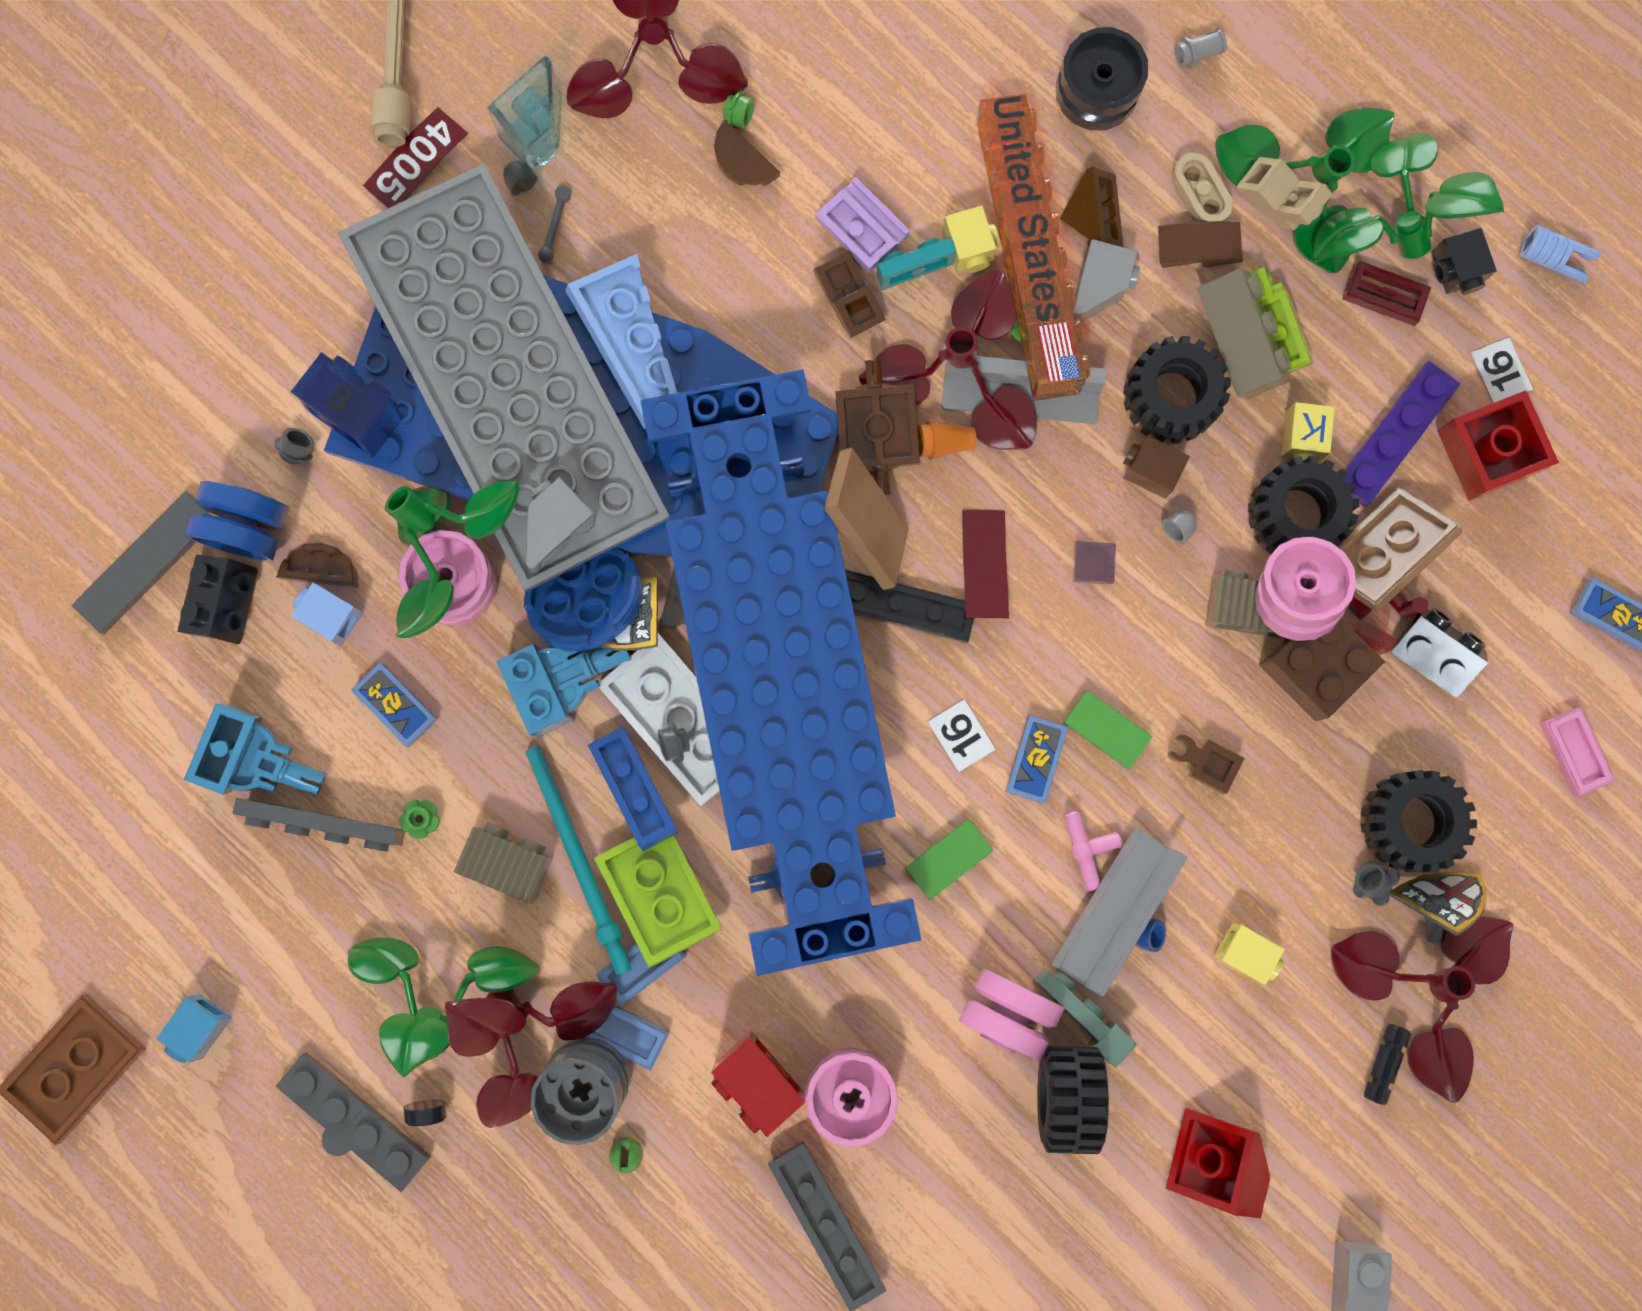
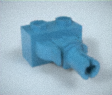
(549, 682)
(240, 752)

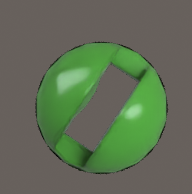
(635, 1155)

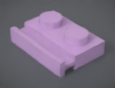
(862, 224)

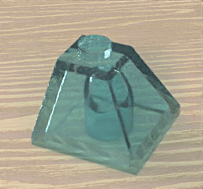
(530, 115)

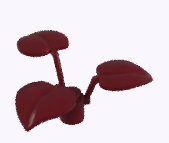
(707, 77)
(984, 310)
(1481, 956)
(479, 1023)

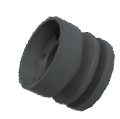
(578, 1112)

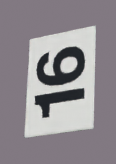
(1501, 370)
(961, 735)

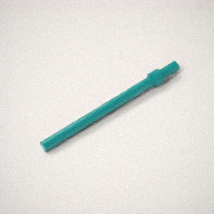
(608, 932)

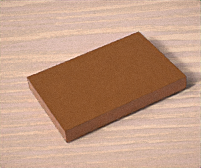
(71, 1069)

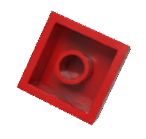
(1497, 445)
(757, 1085)

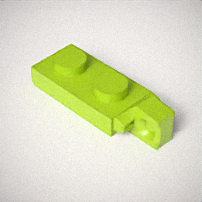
(1289, 329)

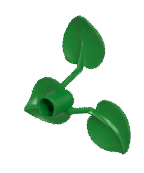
(1352, 142)
(1458, 197)
(416, 516)
(422, 1034)

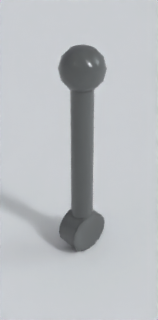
(562, 196)

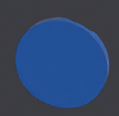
(586, 602)

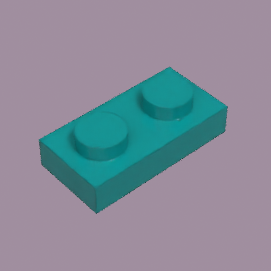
(901, 267)

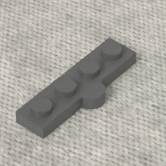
(352, 1122)

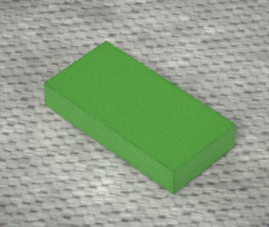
(1107, 730)
(949, 859)

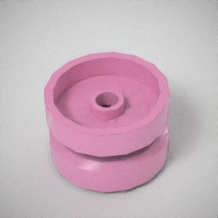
(472, 572)
(1305, 588)
(1009, 1018)
(856, 1121)

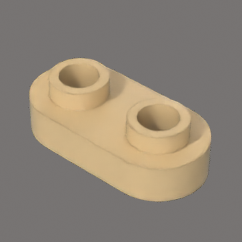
(1204, 191)

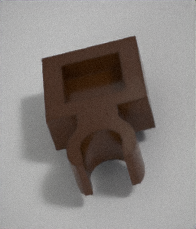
(1211, 764)

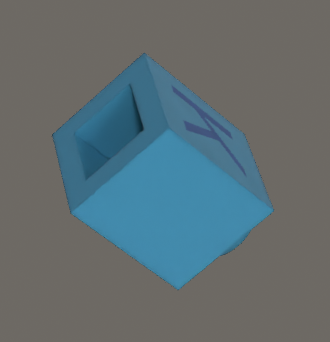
(193, 1029)

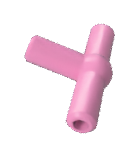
(1085, 849)

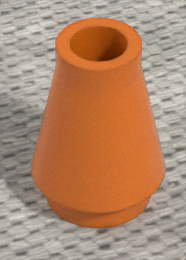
(943, 439)

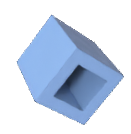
(325, 613)

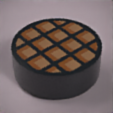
(425, 1112)

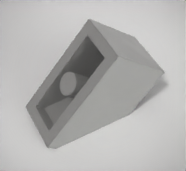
(1104, 278)
(553, 522)

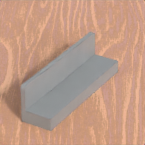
(963, 393)
(1119, 911)

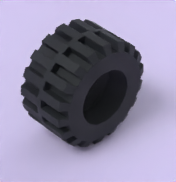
(1192, 363)
(1316, 480)
(1450, 816)
(1072, 1100)

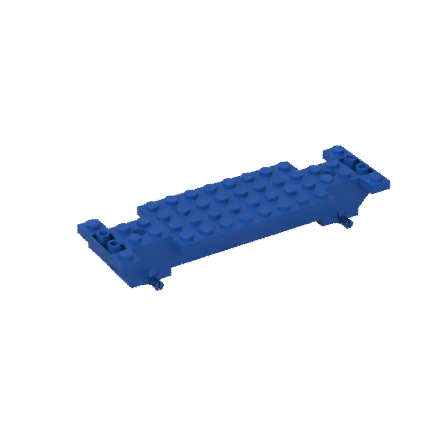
(779, 671)

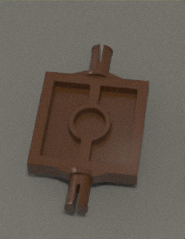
(879, 424)

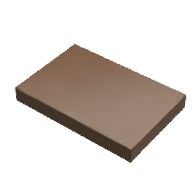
(866, 518)
(1396, 546)

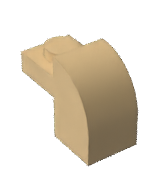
(1281, 195)

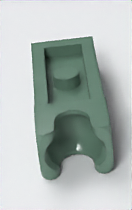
(1108, 1037)

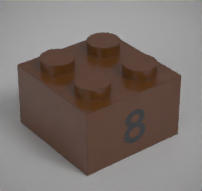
(1323, 670)

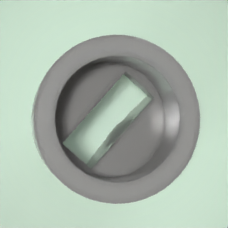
(1180, 525)

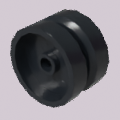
(1101, 78)

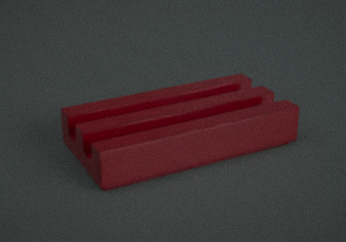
(1381, 306)

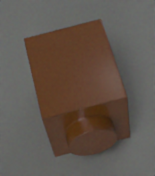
(1155, 466)

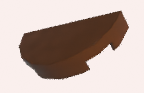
(741, 160)
(320, 565)

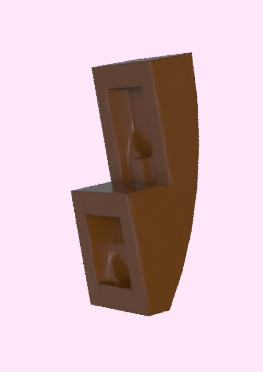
(1200, 242)
(849, 295)

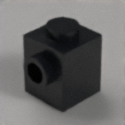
(1463, 262)

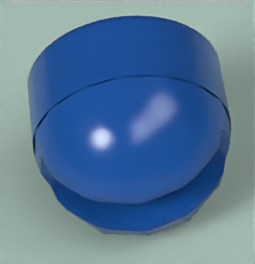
(1153, 936)

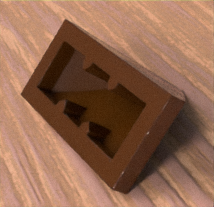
(1095, 208)

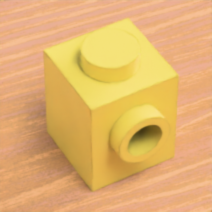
(972, 239)

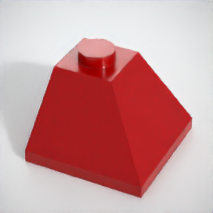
(1220, 1165)

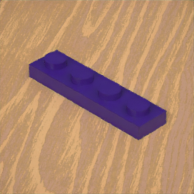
(1399, 431)

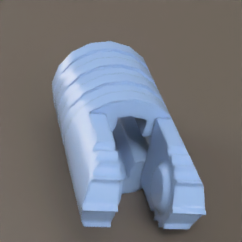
(1553, 250)

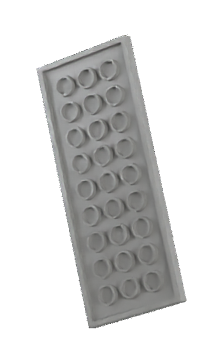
(501, 364)

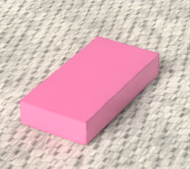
(1577, 752)

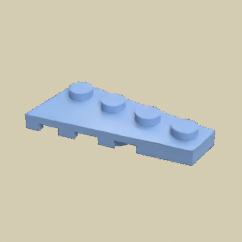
(622, 326)

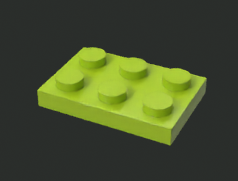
(658, 897)

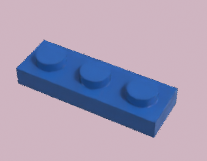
(633, 789)

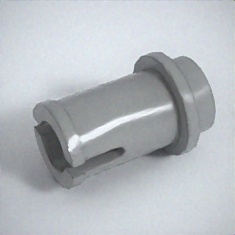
(1200, 47)

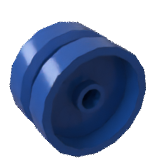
(237, 519)

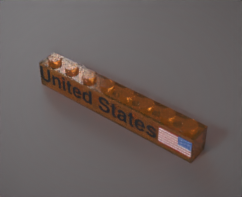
(1031, 248)

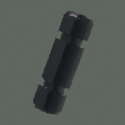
(1387, 1064)

